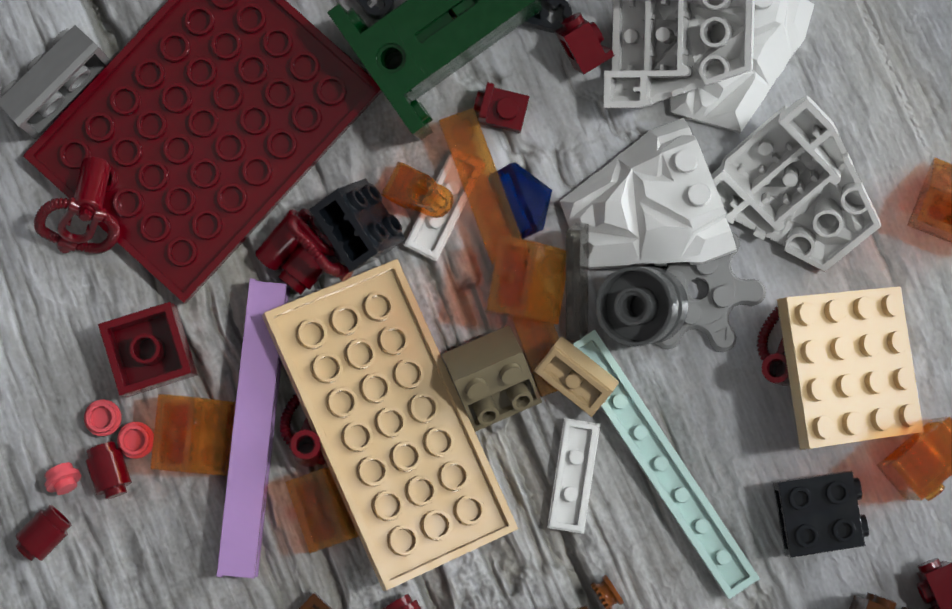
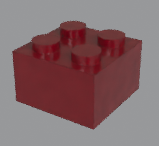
(147, 349)

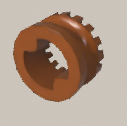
(607, 593)

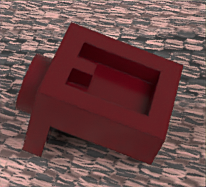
(501, 108)

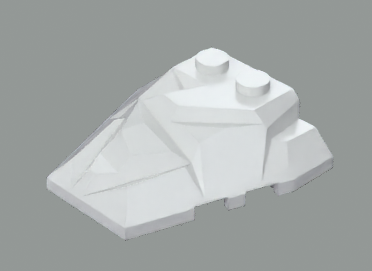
(676, 48)
(730, 104)
(798, 186)
(652, 205)

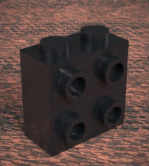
(357, 224)
(820, 513)

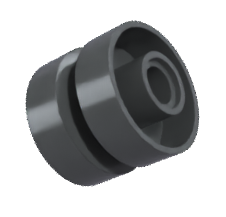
(641, 305)

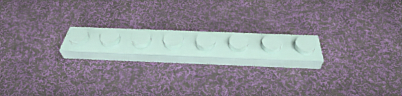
(671, 476)

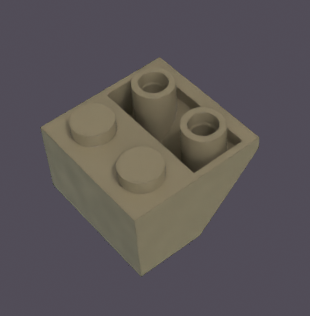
(492, 378)

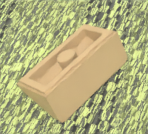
(576, 376)

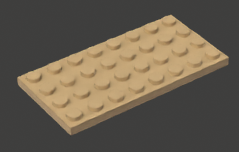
(389, 423)

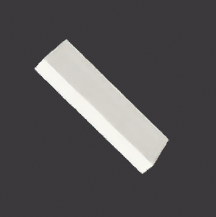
(431, 234)
(573, 475)

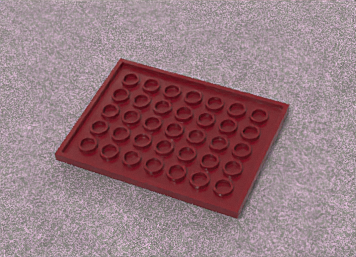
(205, 129)

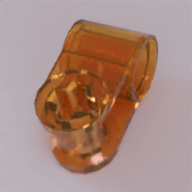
(417, 191)

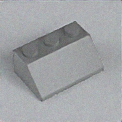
(53, 81)

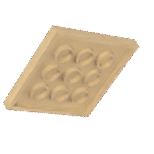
(849, 366)

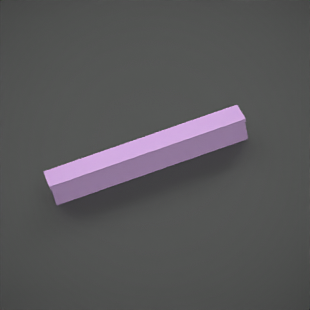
(251, 436)

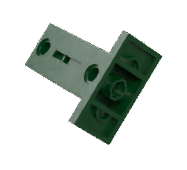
(433, 43)

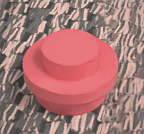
(102, 417)
(135, 440)
(62, 478)

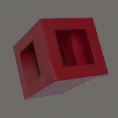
(582, 43)
(935, 583)

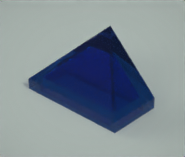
(526, 197)

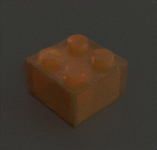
(921, 461)

